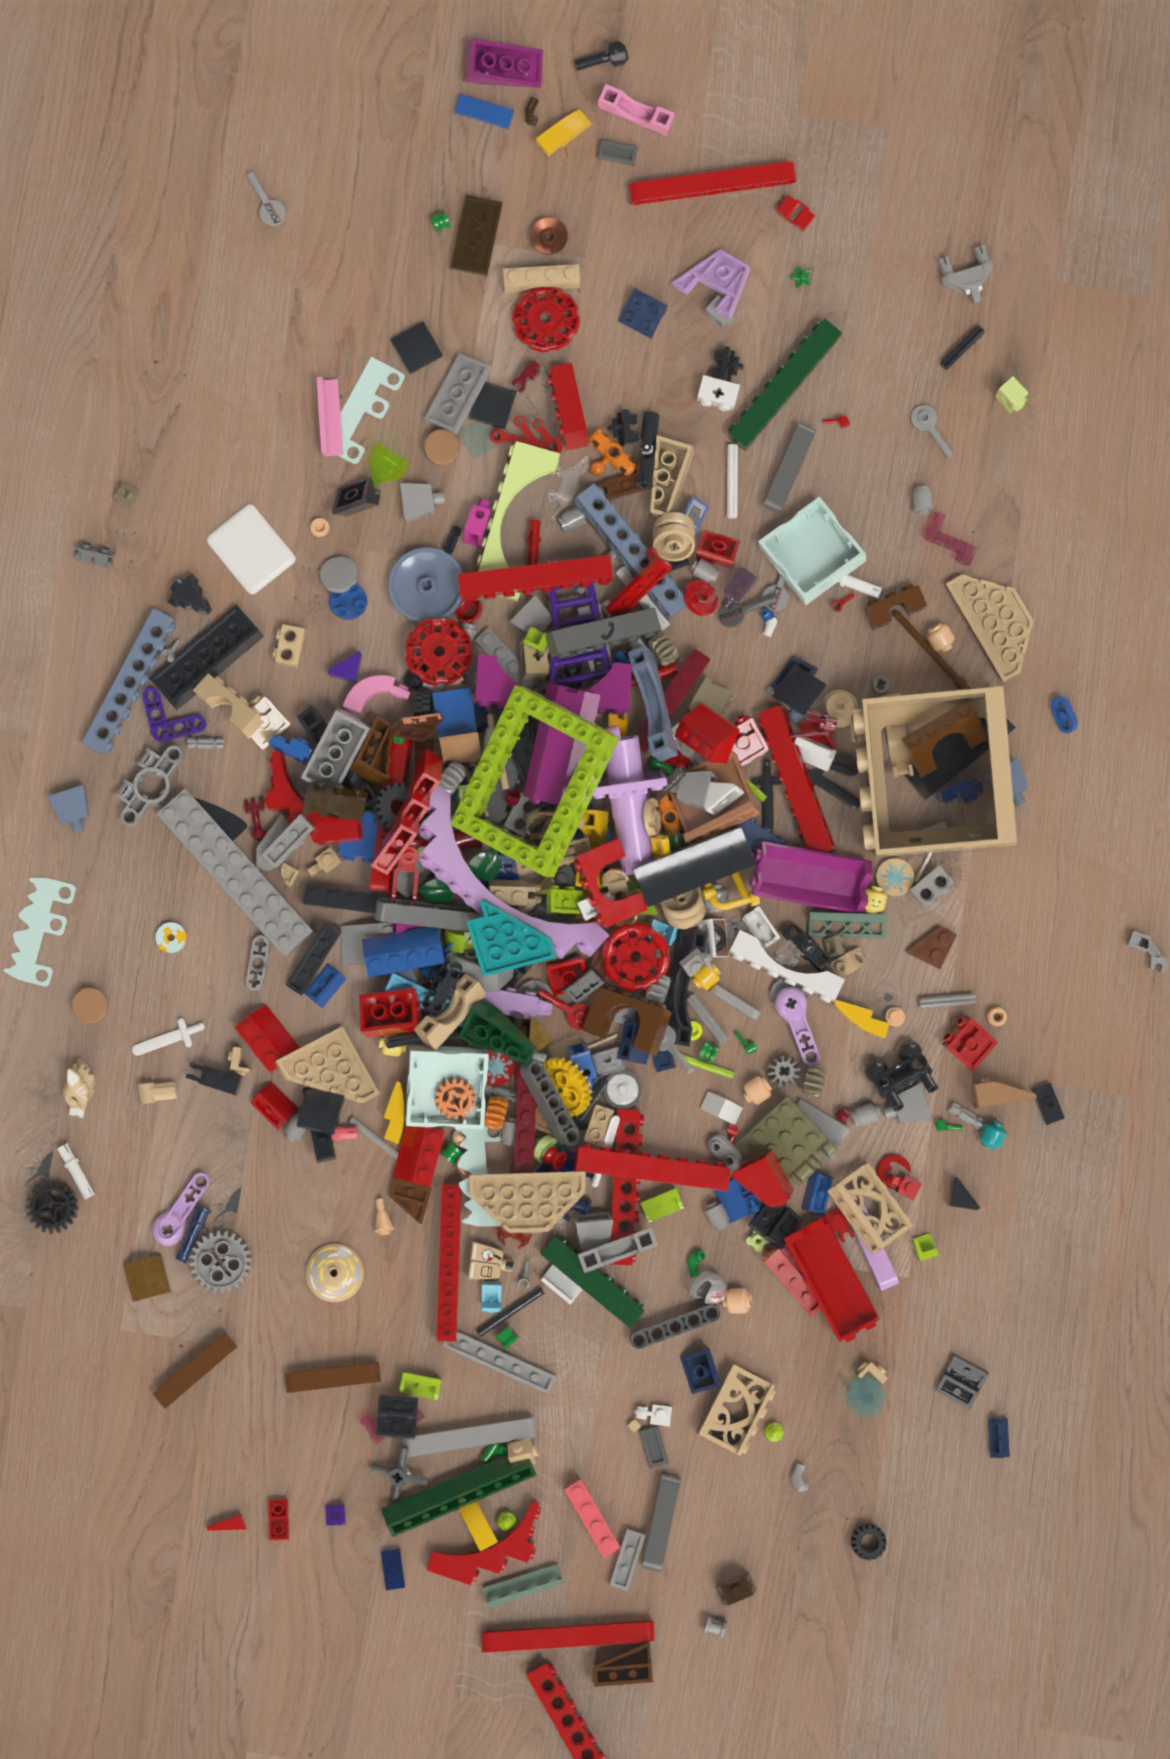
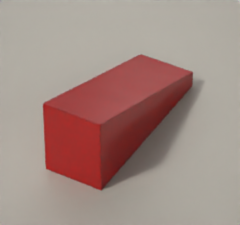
(233, 1523)

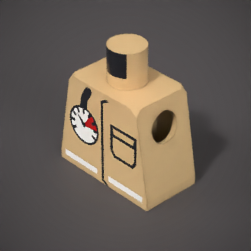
(488, 1262)

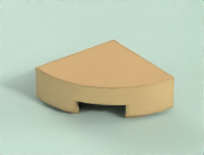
(289, 874)

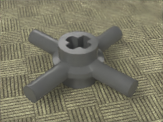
(403, 1477)

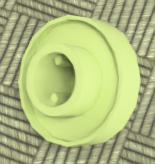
(541, 1145)

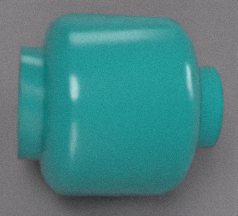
(992, 1134)

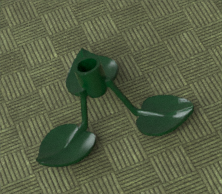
(483, 865)

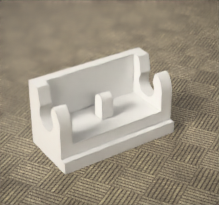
(761, 927)

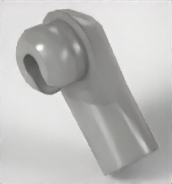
(797, 1480)

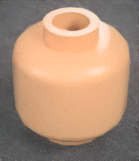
(940, 637)
(757, 1090)
(738, 1300)

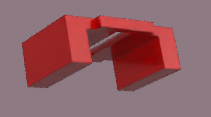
(804, 217)

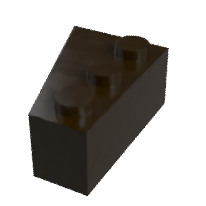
(335, 800)

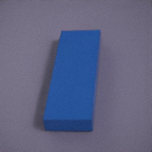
(484, 111)

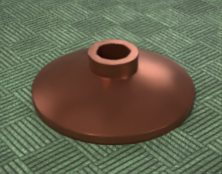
(552, 227)

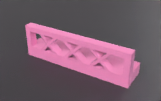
(329, 417)

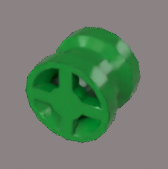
(440, 221)
(708, 1051)
(451, 1153)
(507, 1337)

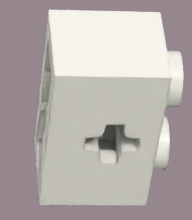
(709, 388)

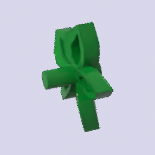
(801, 277)

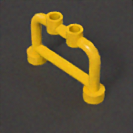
(746, 897)

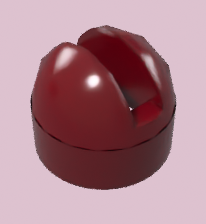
(512, 797)
(843, 1114)

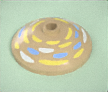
(349, 1270)

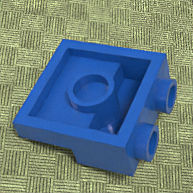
(296, 749)

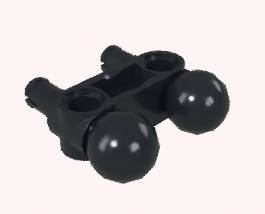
(901, 1075)

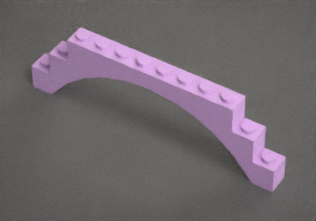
(448, 865)

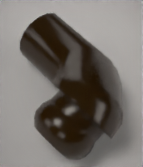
(529, 111)

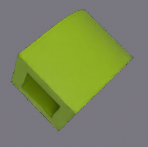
(460, 939)

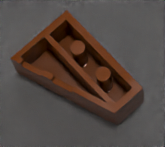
(374, 754)
(626, 1668)

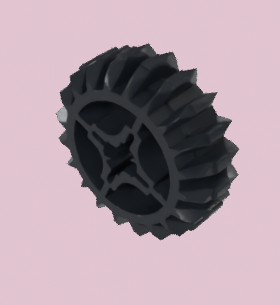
(54, 1216)

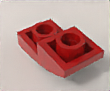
(279, 1520)

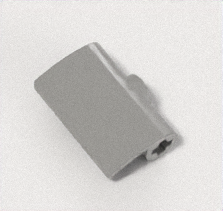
(831, 1128)

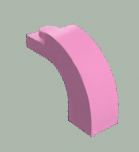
(371, 686)

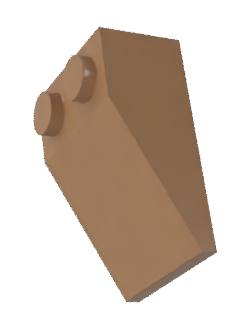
(462, 749)
(995, 1093)

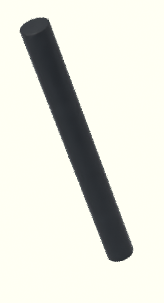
(510, 1312)

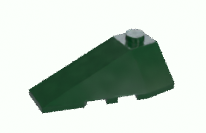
(492, 1030)

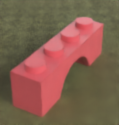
(592, 1518)

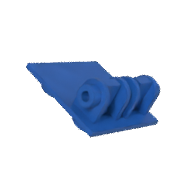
(738, 1201)

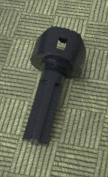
(604, 57)

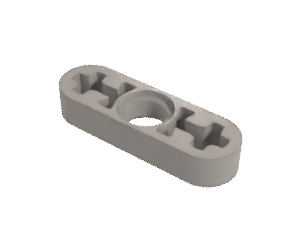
(261, 978)
(735, 1002)

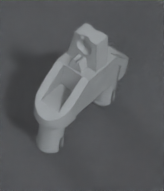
(969, 280)

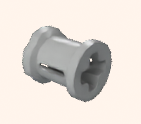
(715, 1626)

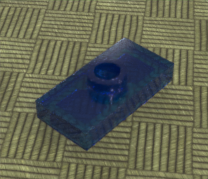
(393, 1569)

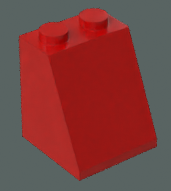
(765, 1179)

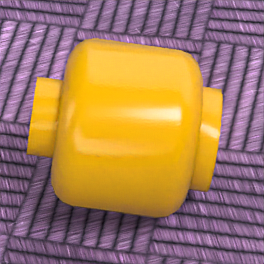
(706, 978)

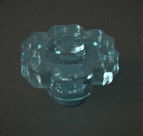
(866, 1397)

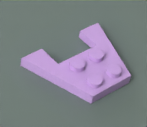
(721, 274)

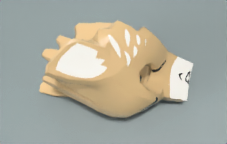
(78, 1088)

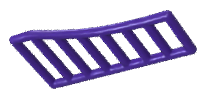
(557, 624)

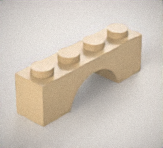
(543, 276)
(243, 717)
(435, 1030)

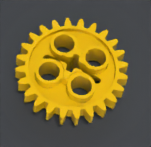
(569, 1084)

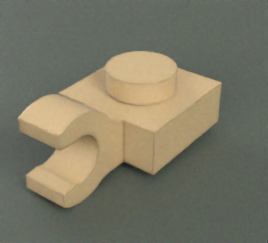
(325, 861)

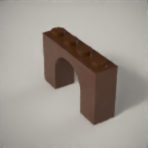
(922, 741)
(609, 1003)

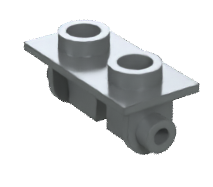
(87, 551)

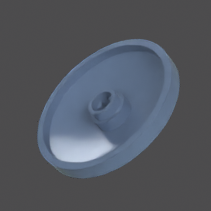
(425, 584)

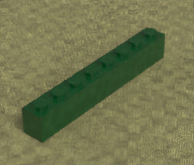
(784, 385)
(455, 1493)

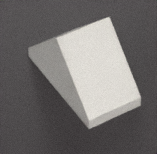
(721, 796)
(721, 1108)

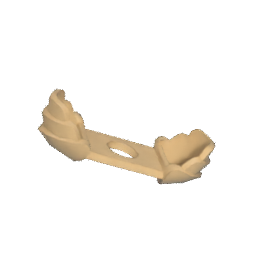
(537, 815)
(616, 881)

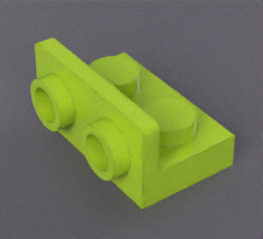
(562, 900)

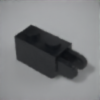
(216, 1079)

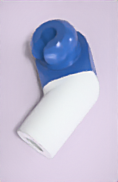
(770, 621)

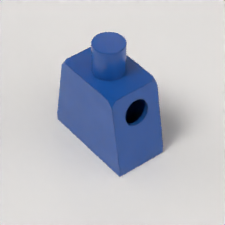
(580, 1055)

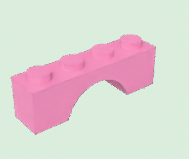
(650, 117)

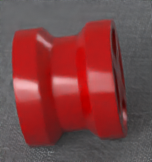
(555, 1158)

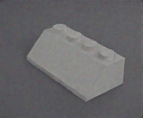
(336, 749)

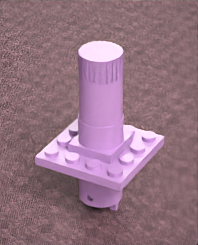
(627, 793)

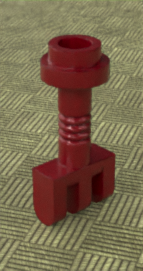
(258, 834)

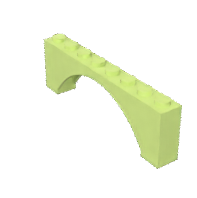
(525, 466)

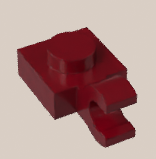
(530, 372)

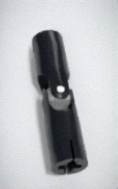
(645, 467)

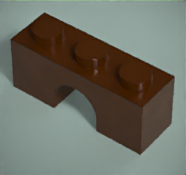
(910, 599)

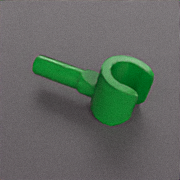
(750, 1047)
(942, 1126)

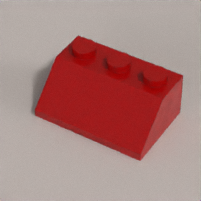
(707, 734)
(389, 1012)
(266, 1037)
(418, 1154)

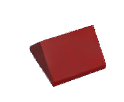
(717, 549)
(564, 973)

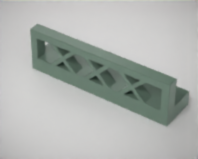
(847, 918)
(522, 1585)

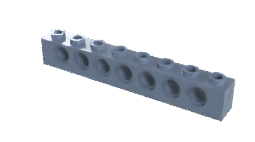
(621, 547)
(155, 620)

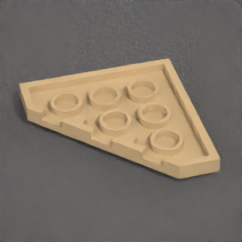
(331, 1067)

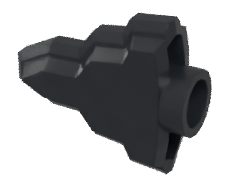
(189, 595)

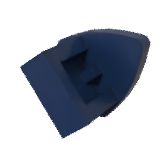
(481, 718)
(663, 1061)

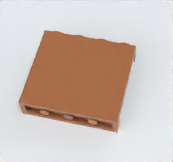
(700, 823)

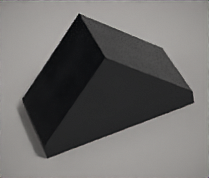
(961, 1197)

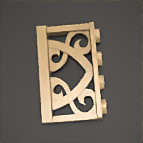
(888, 1208)
(713, 1423)

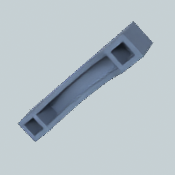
(659, 727)

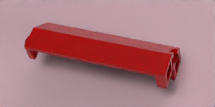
(832, 1279)

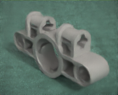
(151, 763)

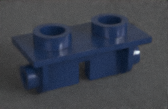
(998, 1437)

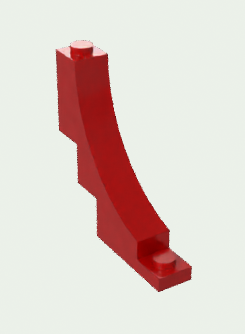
(417, 802)

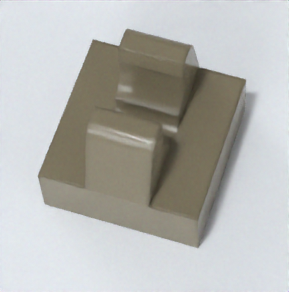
(126, 495)
(834, 946)

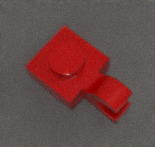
(905, 1186)

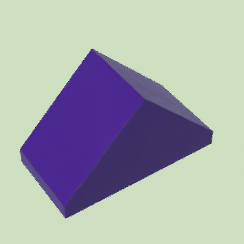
(347, 669)

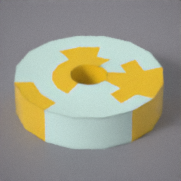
(171, 946)

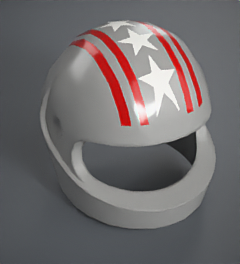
(712, 1288)

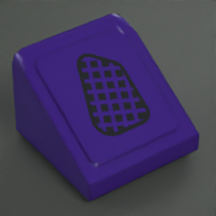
(335, 1515)

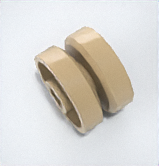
(674, 536)
(685, 909)

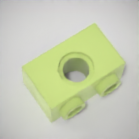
(1012, 395)

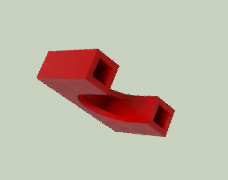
(589, 865)

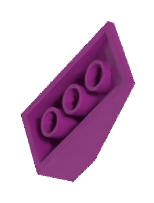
(502, 64)

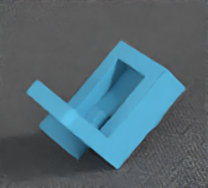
(667, 931)
(491, 1296)

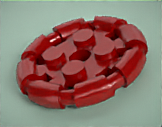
(549, 329)
(427, 654)
(625, 961)

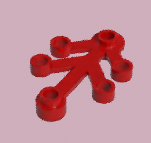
(530, 439)

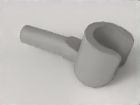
(166, 652)
(525, 1274)

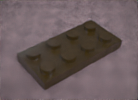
(476, 235)

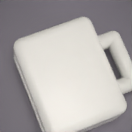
(251, 549)

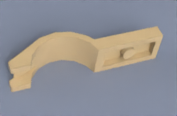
(899, 758)

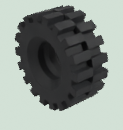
(383, 802)

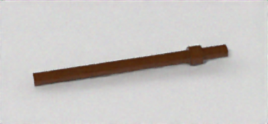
(960, 682)

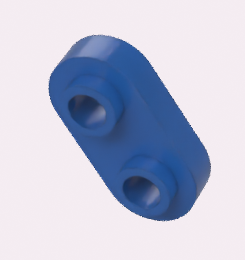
(1064, 715)

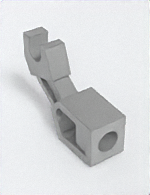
(1156, 956)

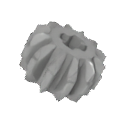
(452, 777)
(658, 991)
(783, 1078)

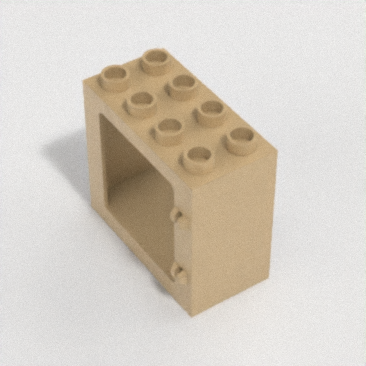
(924, 708)

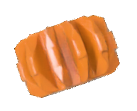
(495, 1112)

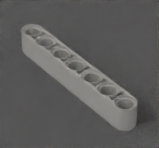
(471, 1436)

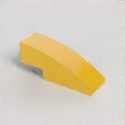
(563, 132)
(862, 1019)
(396, 1114)
(478, 1525)

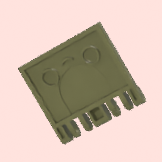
(792, 1139)

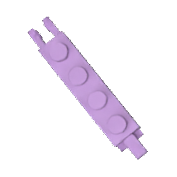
(511, 1002)

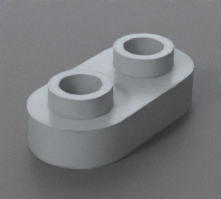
(725, 1151)

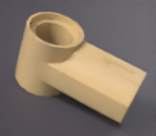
(154, 1092)

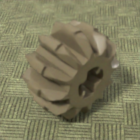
(663, 649)
(814, 1081)

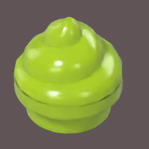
(774, 1432)
(506, 1520)

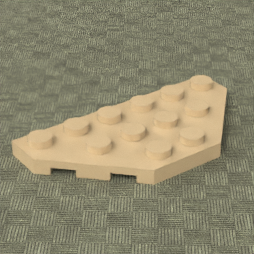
(996, 620)
(528, 1199)

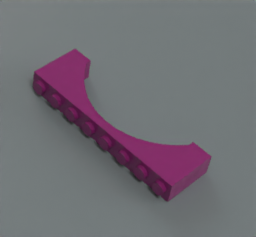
(496, 686)

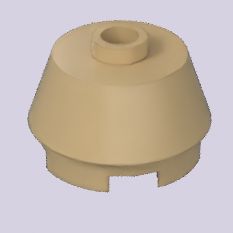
(839, 705)

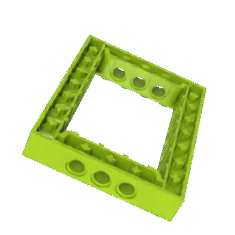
(575, 800)

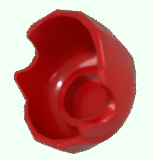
(469, 611)

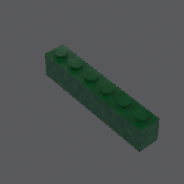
(594, 1283)

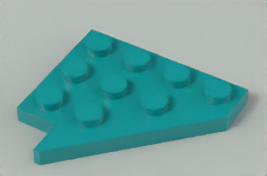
(507, 942)

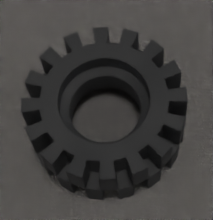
(422, 703)
(880, 1545)

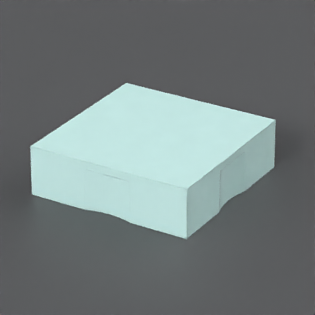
(812, 551)
(432, 1067)

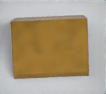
(539, 1036)
(147, 1278)

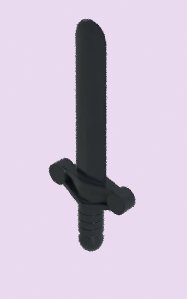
(767, 788)
(831, 788)
(597, 1089)

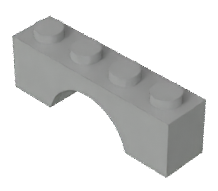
(617, 1250)

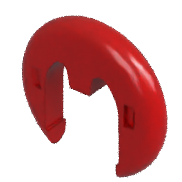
(884, 1164)

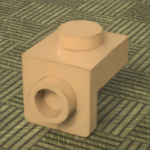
(235, 1059)
(878, 1372)
(522, 1450)

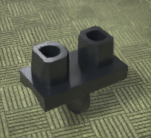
(729, 366)
(621, 428)

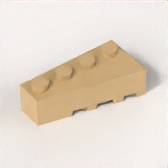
(669, 474)

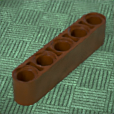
(194, 1370)
(332, 1377)

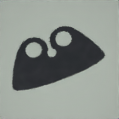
(227, 821)

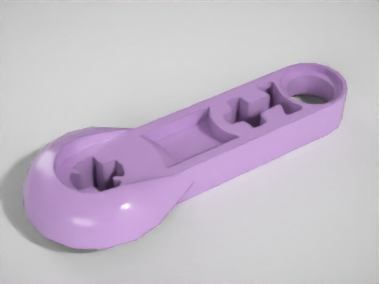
(797, 1019)
(178, 1214)

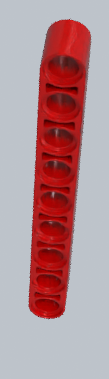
(712, 183)
(398, 771)
(567, 1636)

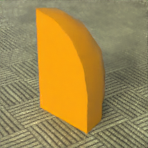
(621, 722)

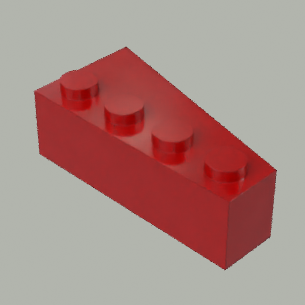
(568, 406)

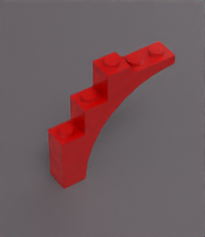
(286, 797)
(463, 1566)

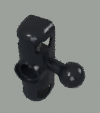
(808, 946)
(442, 985)

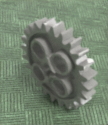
(206, 1272)

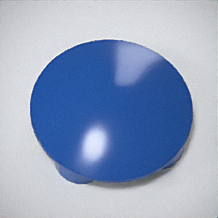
(348, 604)

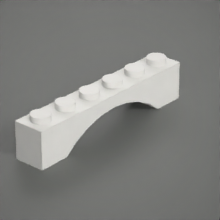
(824, 983)

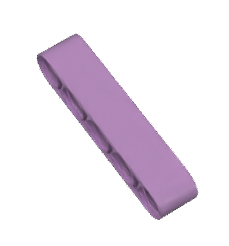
(878, 1262)

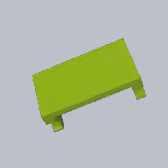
(662, 1205)
(420, 1385)

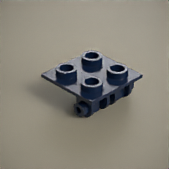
(643, 313)

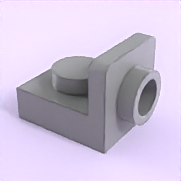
(694, 961)

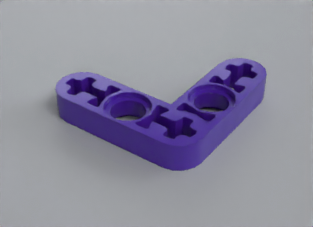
(162, 722)

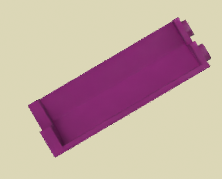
(555, 752)
(811, 877)

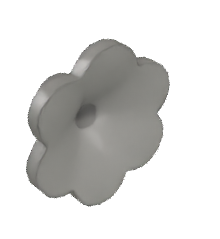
(734, 923)

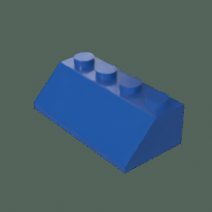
(402, 951)

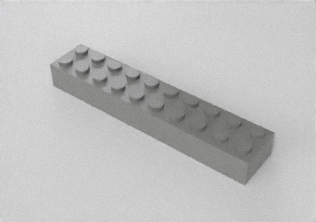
(235, 873)

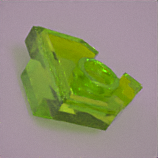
(387, 465)

